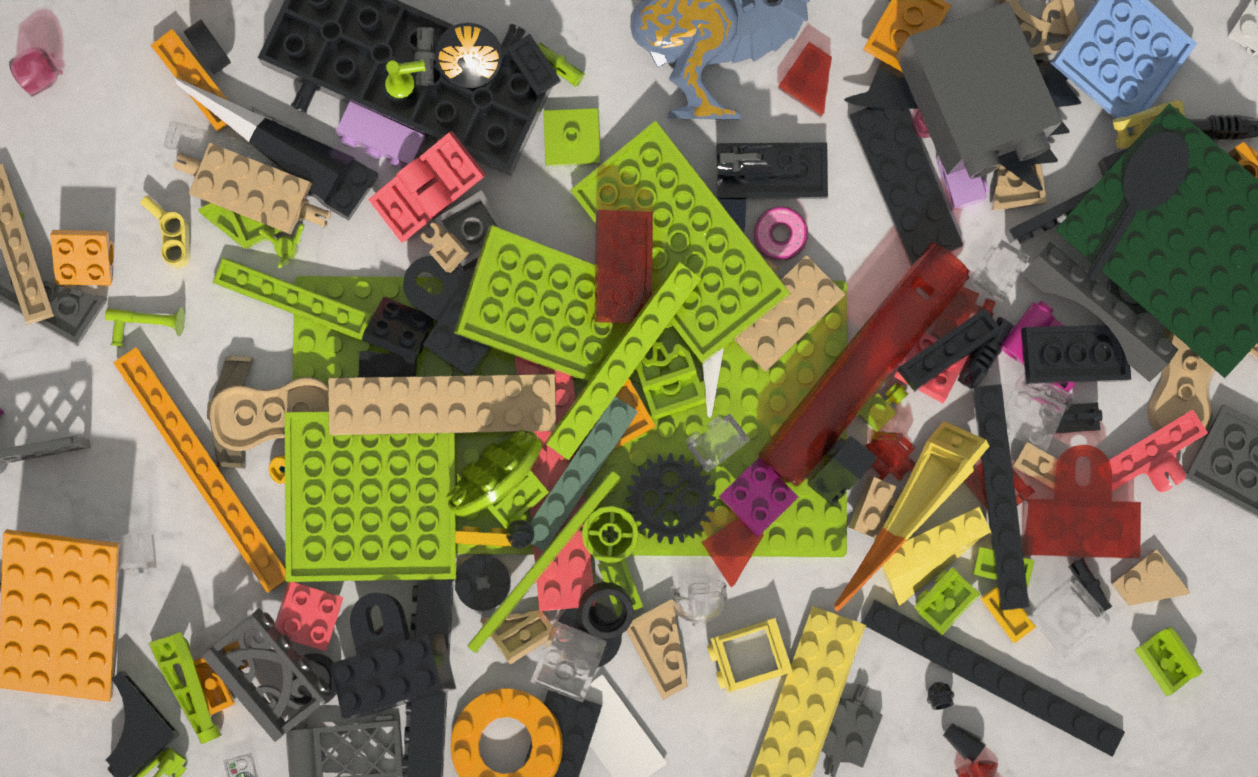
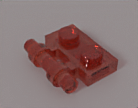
(959, 311)

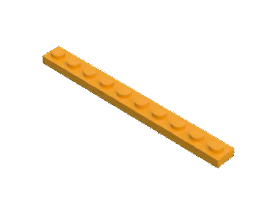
(202, 469)

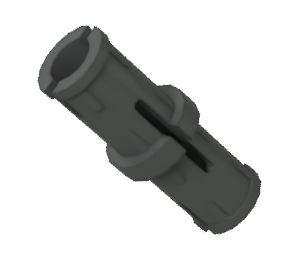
(425, 51)

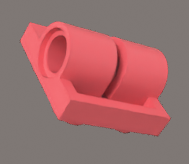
(941, 385)
(308, 615)

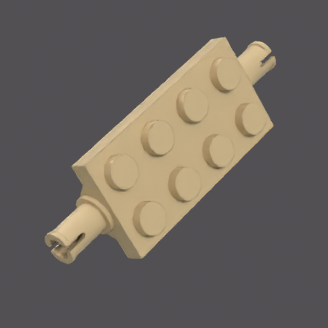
(251, 189)

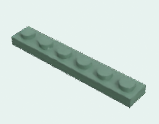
(581, 472)

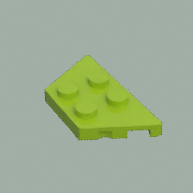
(237, 227)

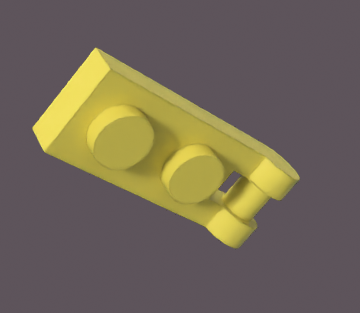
(1139, 122)

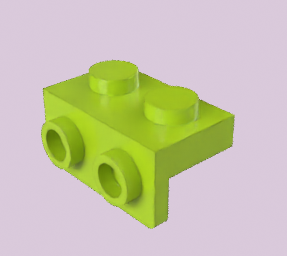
(946, 600)
(1168, 660)

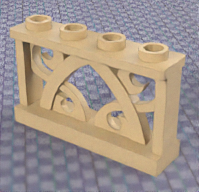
(1062, 26)

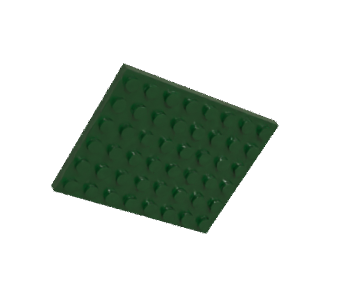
(1190, 256)

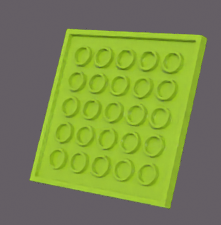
(367, 504)

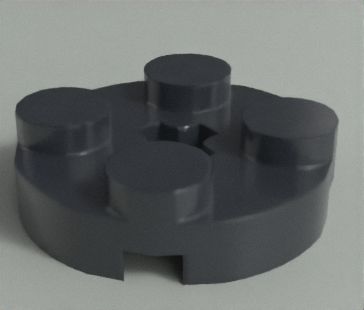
(478, 567)

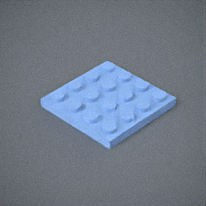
(1123, 55)

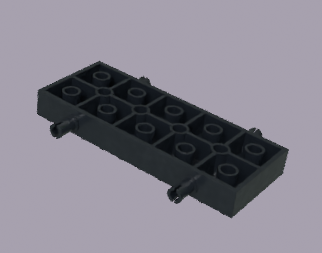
(345, 53)

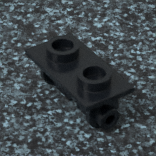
(1081, 418)

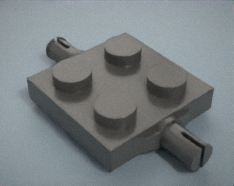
(851, 732)

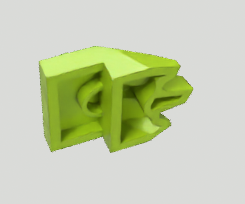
(670, 381)

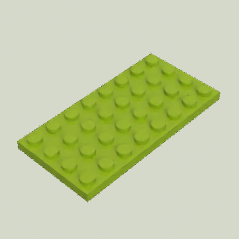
(691, 229)

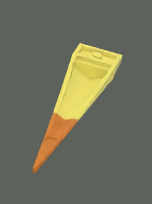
(938, 472)

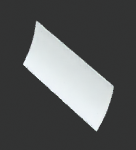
(619, 737)

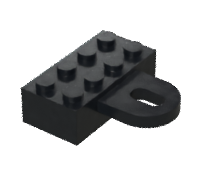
(445, 308)
(389, 666)

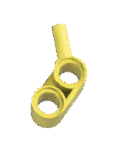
(170, 240)

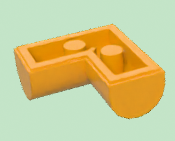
(215, 691)

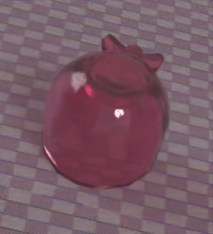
(35, 70)

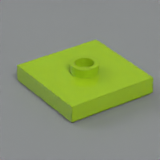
(571, 137)

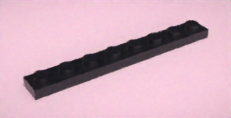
(1001, 498)

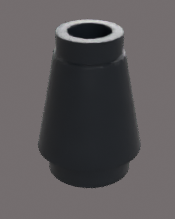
(964, 742)

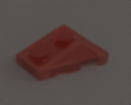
(809, 79)
(732, 549)

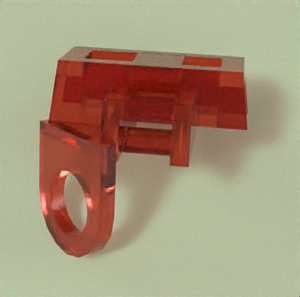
(891, 453)

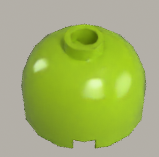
(596, 534)

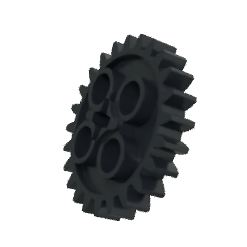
(688, 516)

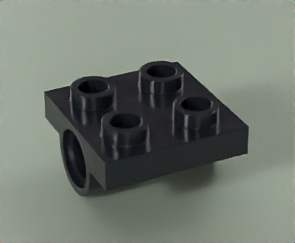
(398, 328)

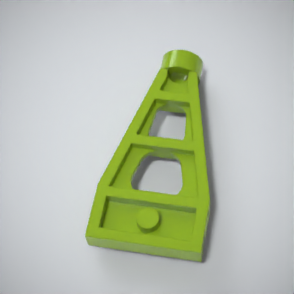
(174, 650)

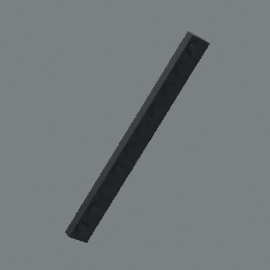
(993, 678)

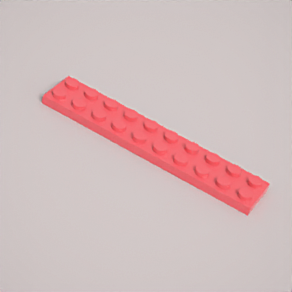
(571, 571)

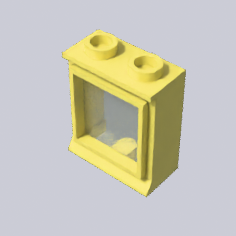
(749, 655)

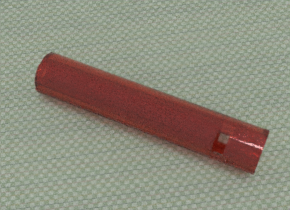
(864, 365)

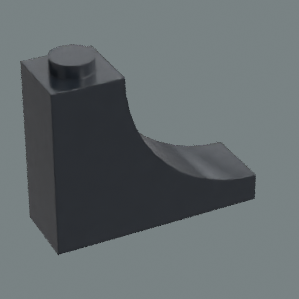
(144, 730)

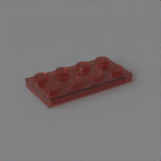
(622, 264)

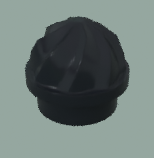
(520, 534)
(940, 696)

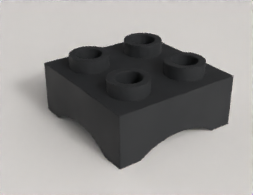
(385, 365)

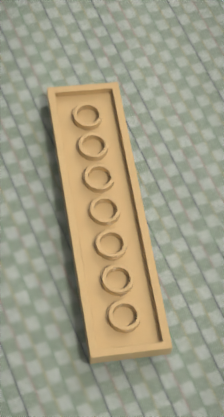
(441, 404)

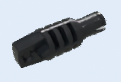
(1228, 127)
(982, 359)

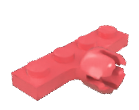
(1158, 454)

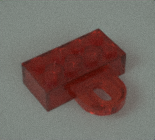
(1080, 518)

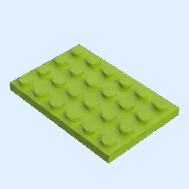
(536, 306)

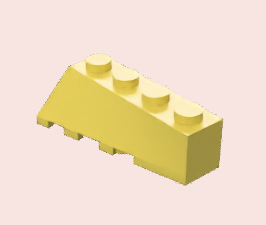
(932, 552)

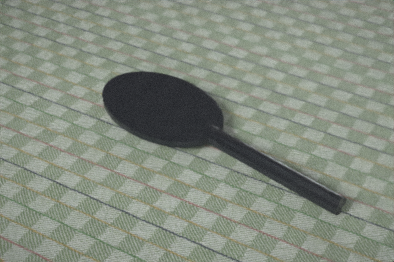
(1148, 182)

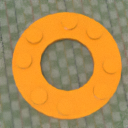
(503, 703)

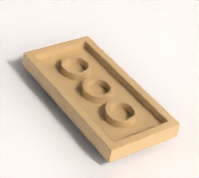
(777, 331)

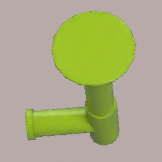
(400, 81)
(120, 317)

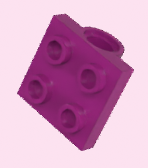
(758, 497)

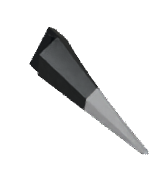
(335, 176)

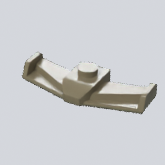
(233, 373)

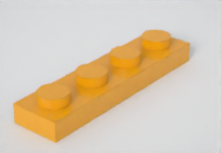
(187, 68)

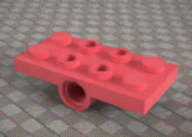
(427, 187)

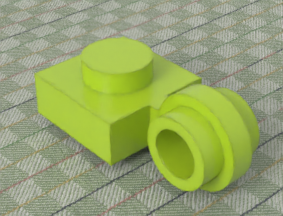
(878, 411)

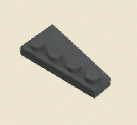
(71, 308)

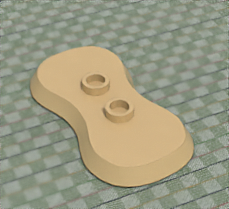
(1182, 388)
(250, 416)

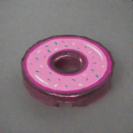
(780, 217)

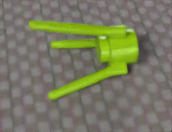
(285, 246)
(169, 763)

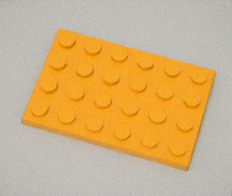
(58, 615)

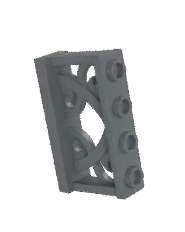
(267, 713)

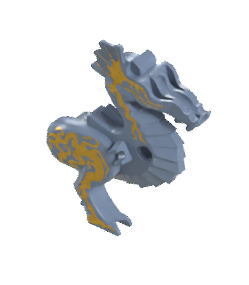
(711, 33)

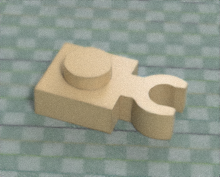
(446, 248)

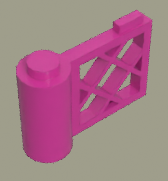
(1035, 316)

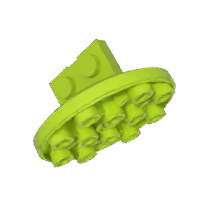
(501, 480)

